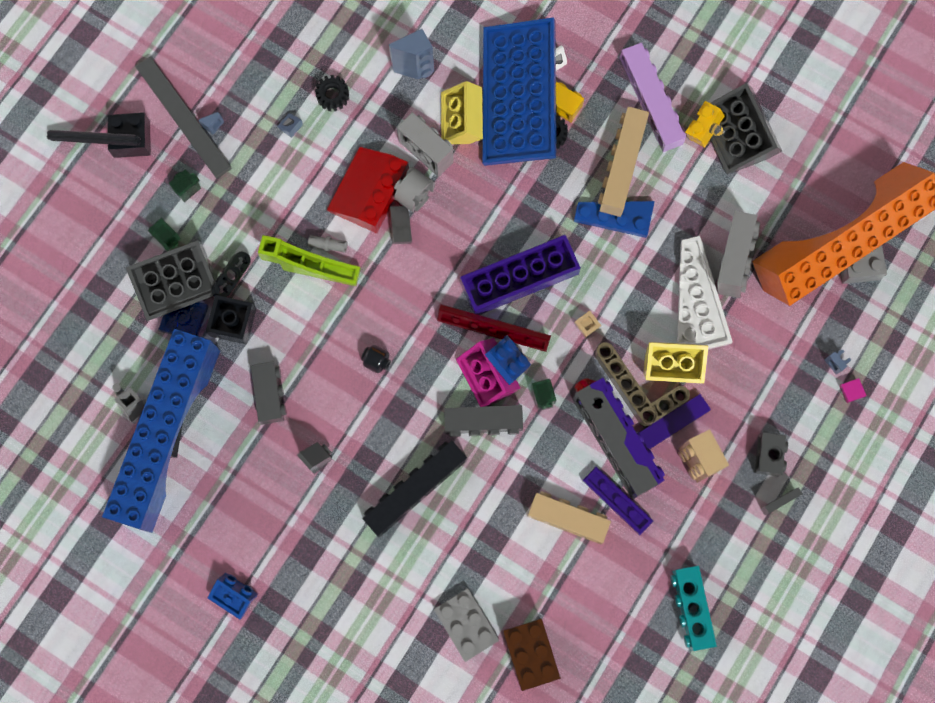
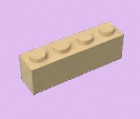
(569, 518)

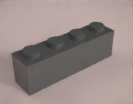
(483, 420)

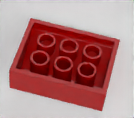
(368, 188)

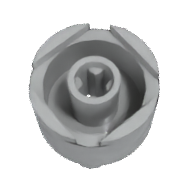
(413, 190)

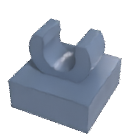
(836, 363)

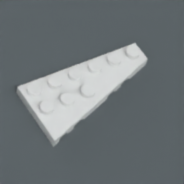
(699, 306)

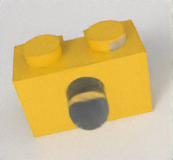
(706, 125)

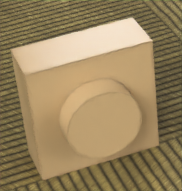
(587, 324)

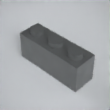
(268, 393)

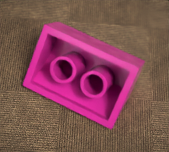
(483, 377)

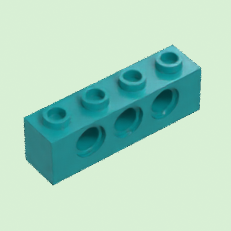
(706, 638)

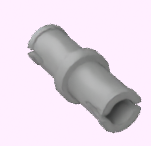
(327, 243)

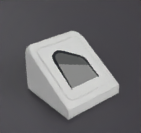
(561, 59)

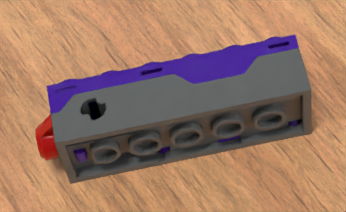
(617, 436)

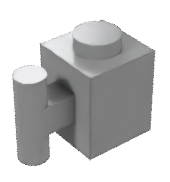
(128, 402)

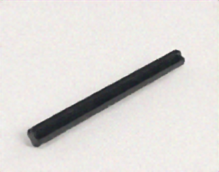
(92, 137)

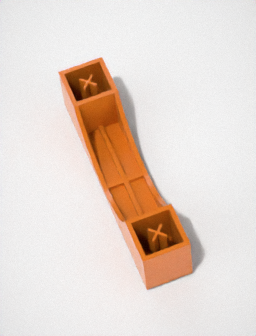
(801, 266)

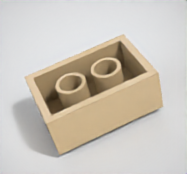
(702, 456)

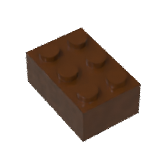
(531, 654)

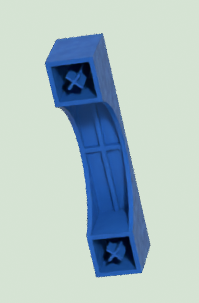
(143, 474)

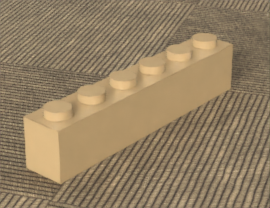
(624, 161)

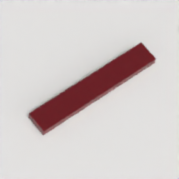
(493, 327)

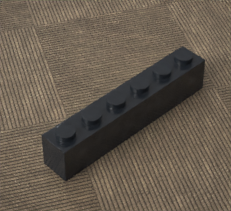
(415, 488)

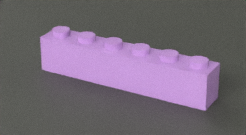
(652, 97)

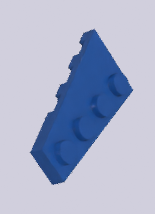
(634, 219)

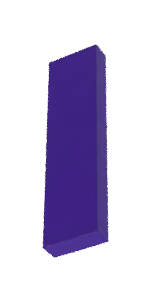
(674, 421)
(617, 501)

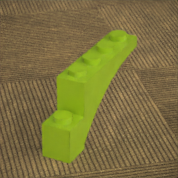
(306, 263)

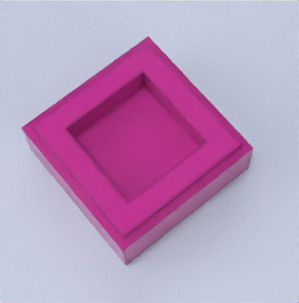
(853, 390)

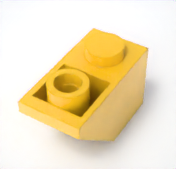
(567, 102)

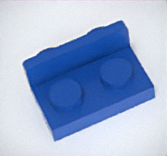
(232, 595)

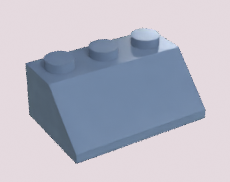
(412, 55)

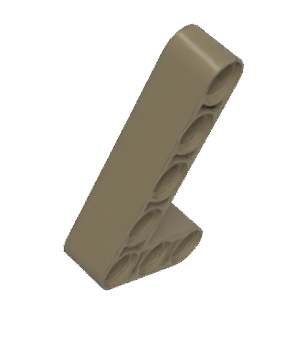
(635, 390)

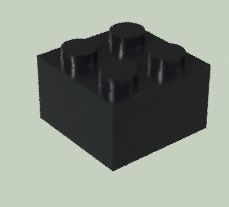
(132, 124)
(231, 319)

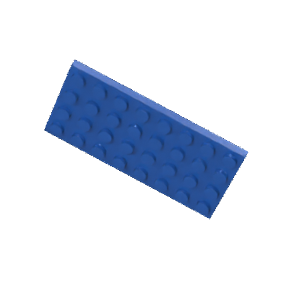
(519, 92)

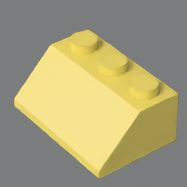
(462, 114)
(675, 362)

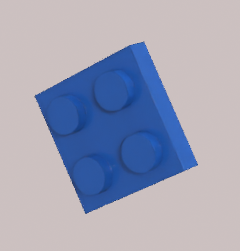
(508, 359)

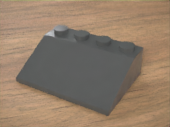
(747, 132)
(172, 280)

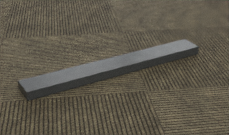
(183, 117)

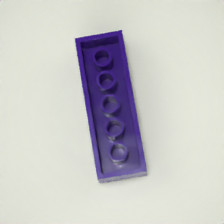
(520, 275)

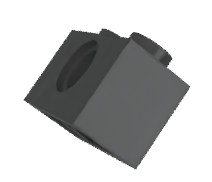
(766, 465)

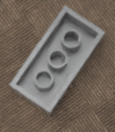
(738, 254)

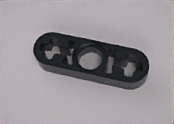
(239, 271)

